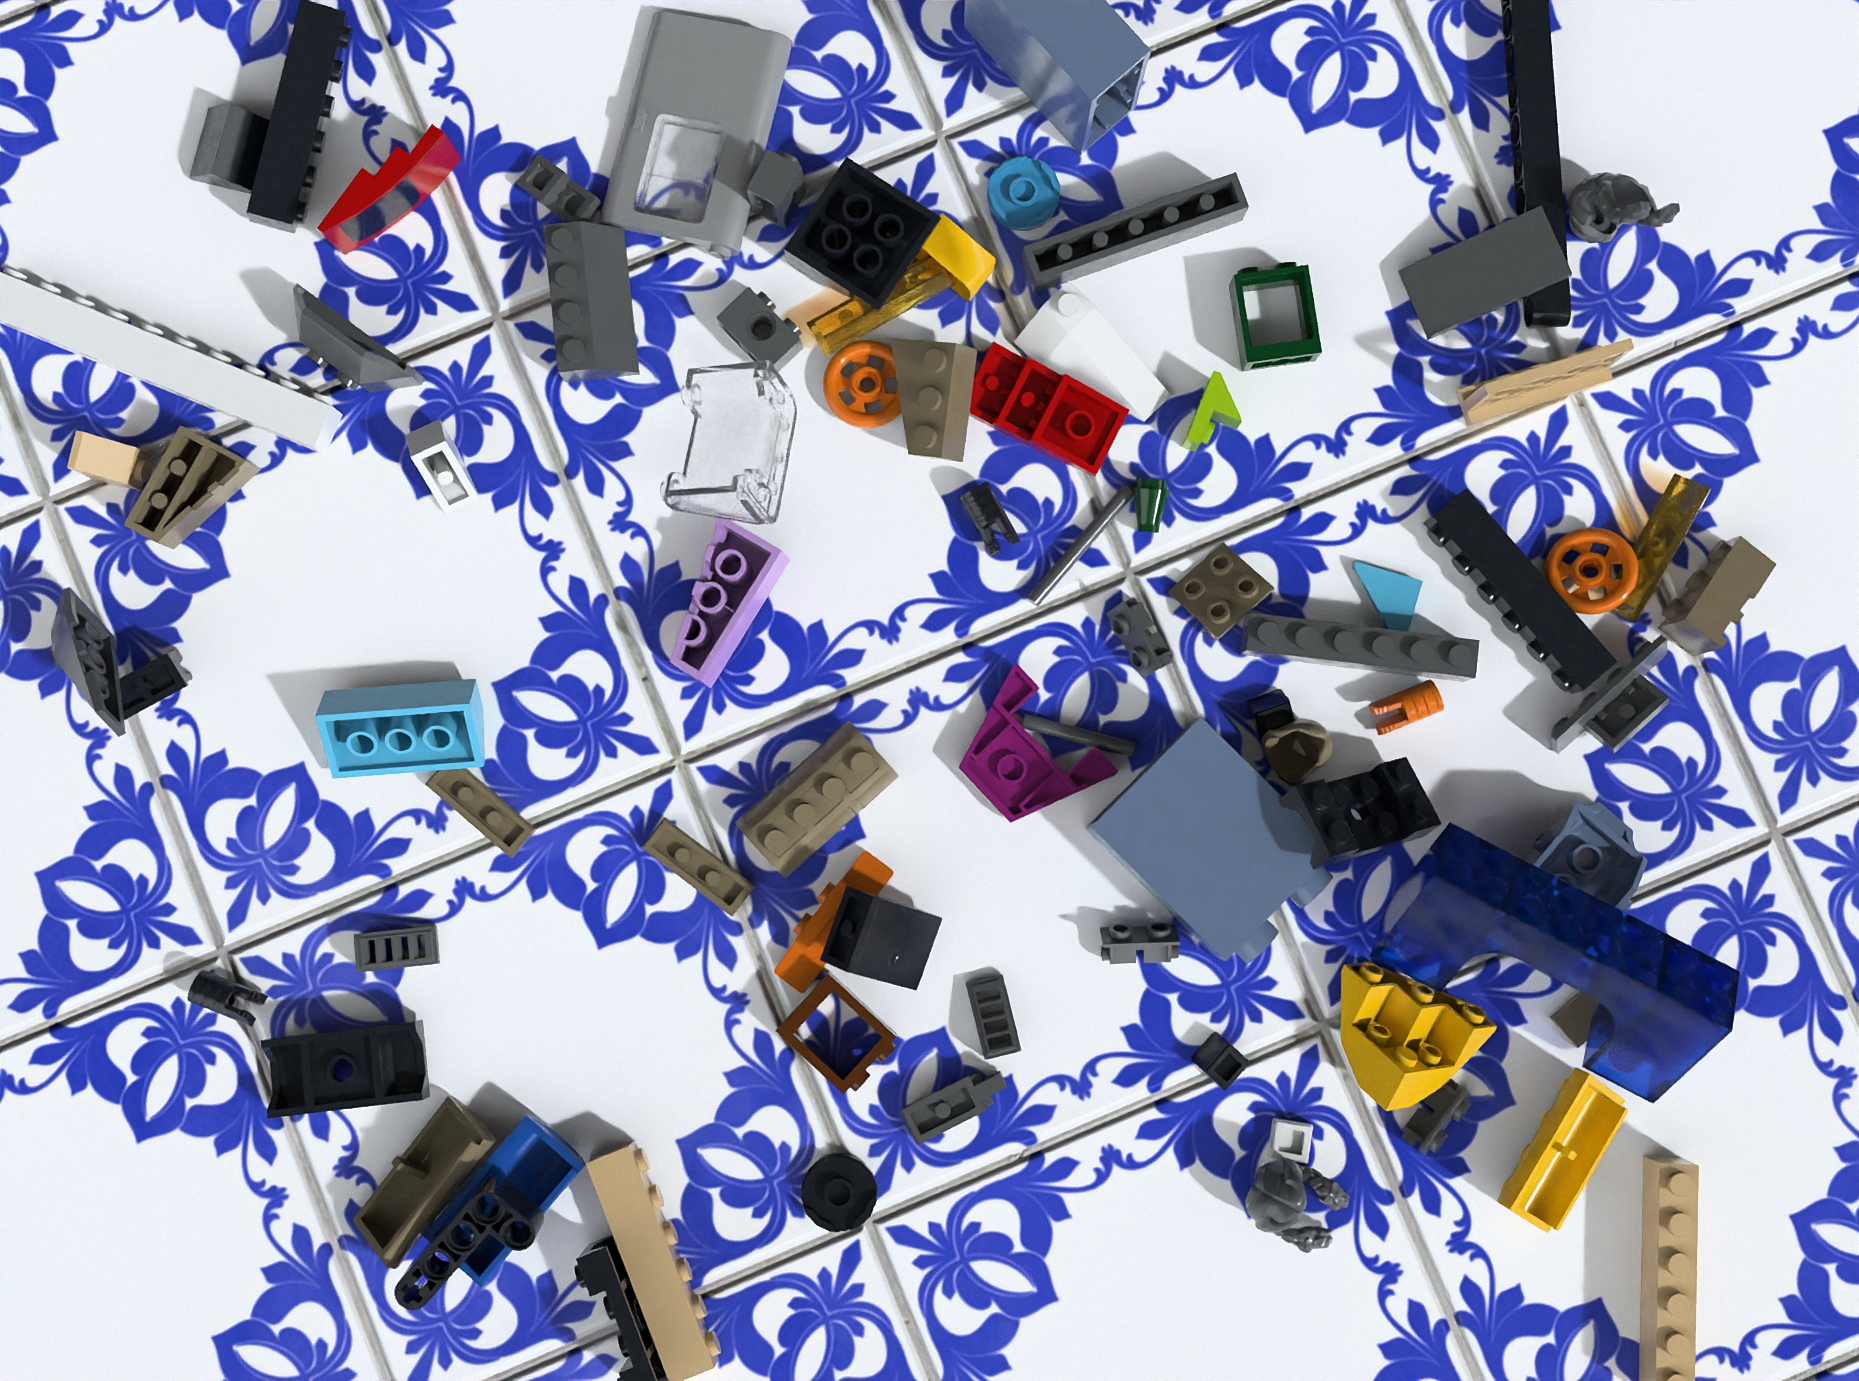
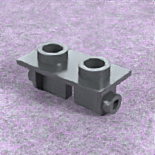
(1145, 652)
(1156, 940)
(1430, 1129)

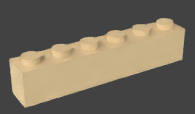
(653, 1262)
(1668, 1269)

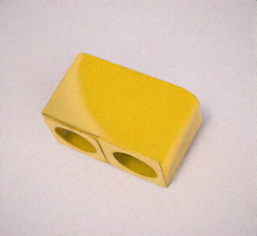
(960, 256)

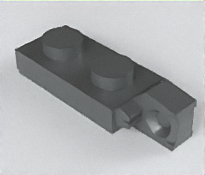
(951, 1105)

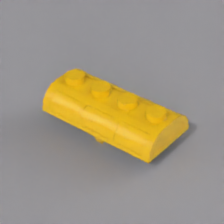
(1563, 1151)

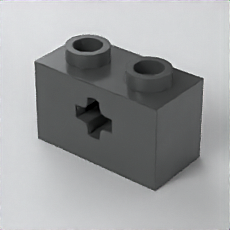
(777, 188)

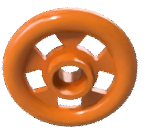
(835, 382)
(1581, 541)

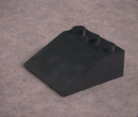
(860, 236)

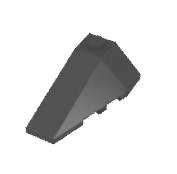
(88, 657)

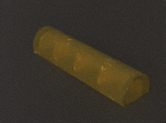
(853, 320)
(1661, 541)

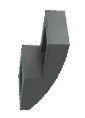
(558, 192)

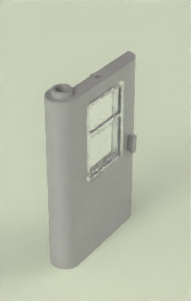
(705, 131)

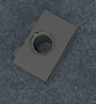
(754, 309)

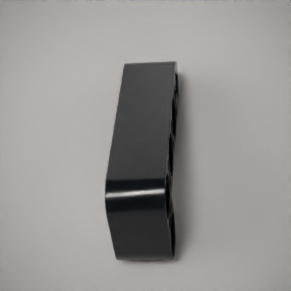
(458, 1244)

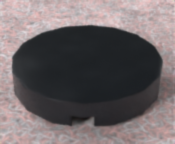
(839, 1192)

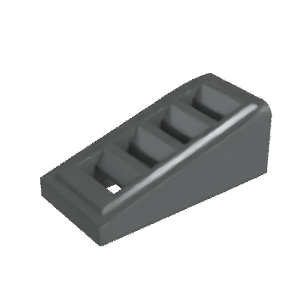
(363, 949)
(1001, 1048)

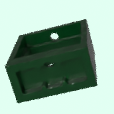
(1277, 354)

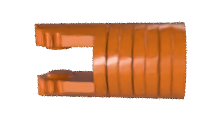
(1412, 703)

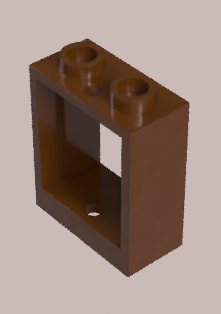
(879, 1051)

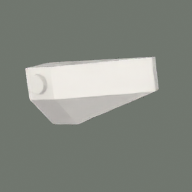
(1080, 342)

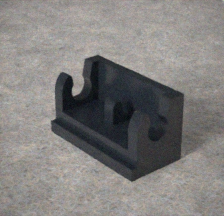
(153, 683)

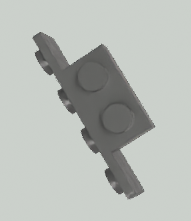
(1620, 706)

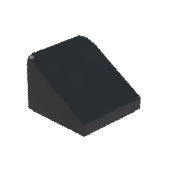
(1270, 711)
(1220, 1060)

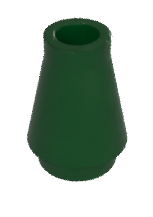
(1150, 503)

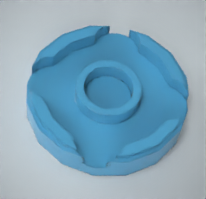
(1023, 193)

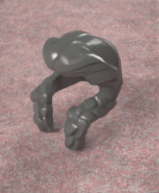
(1608, 201)
(1280, 1197)

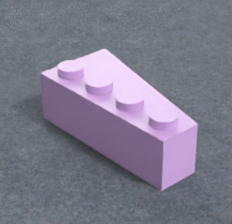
(726, 599)

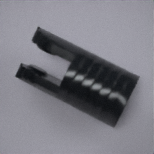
(986, 510)
(221, 994)

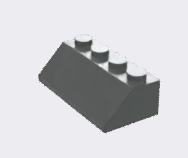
(591, 301)

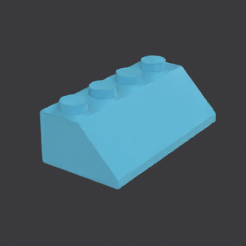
(402, 728)

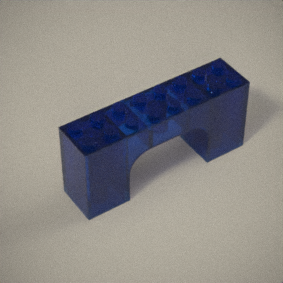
(1656, 994)

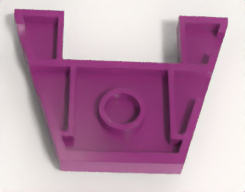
(1014, 767)

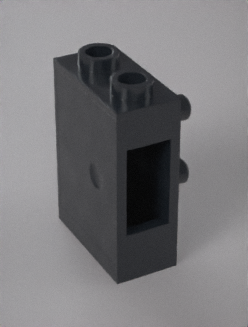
(881, 938)

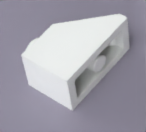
(441, 466)

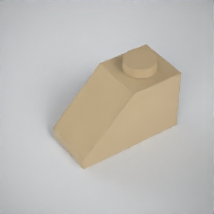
(109, 461)

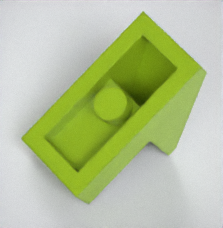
(1215, 405)

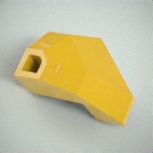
(1405, 1034)

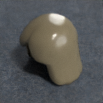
(1288, 762)

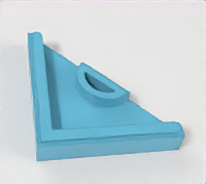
(1390, 594)

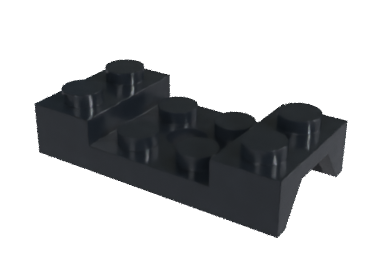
(1386, 798)
(385, 1060)
(602, 1270)

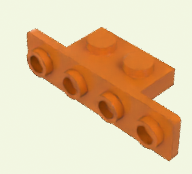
(802, 960)

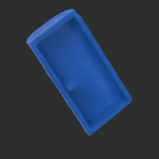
(535, 1163)

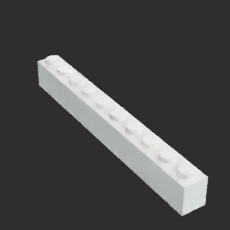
(166, 363)

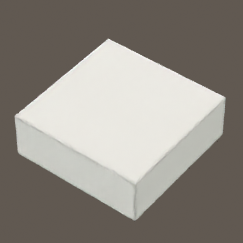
(1290, 1140)

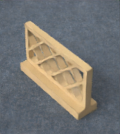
(1540, 383)

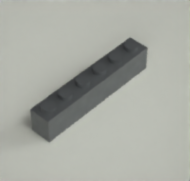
(1134, 232)
(1359, 647)

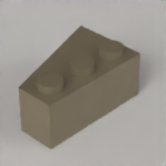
(934, 395)
(187, 488)
(1716, 596)

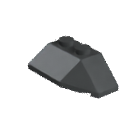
(348, 348)

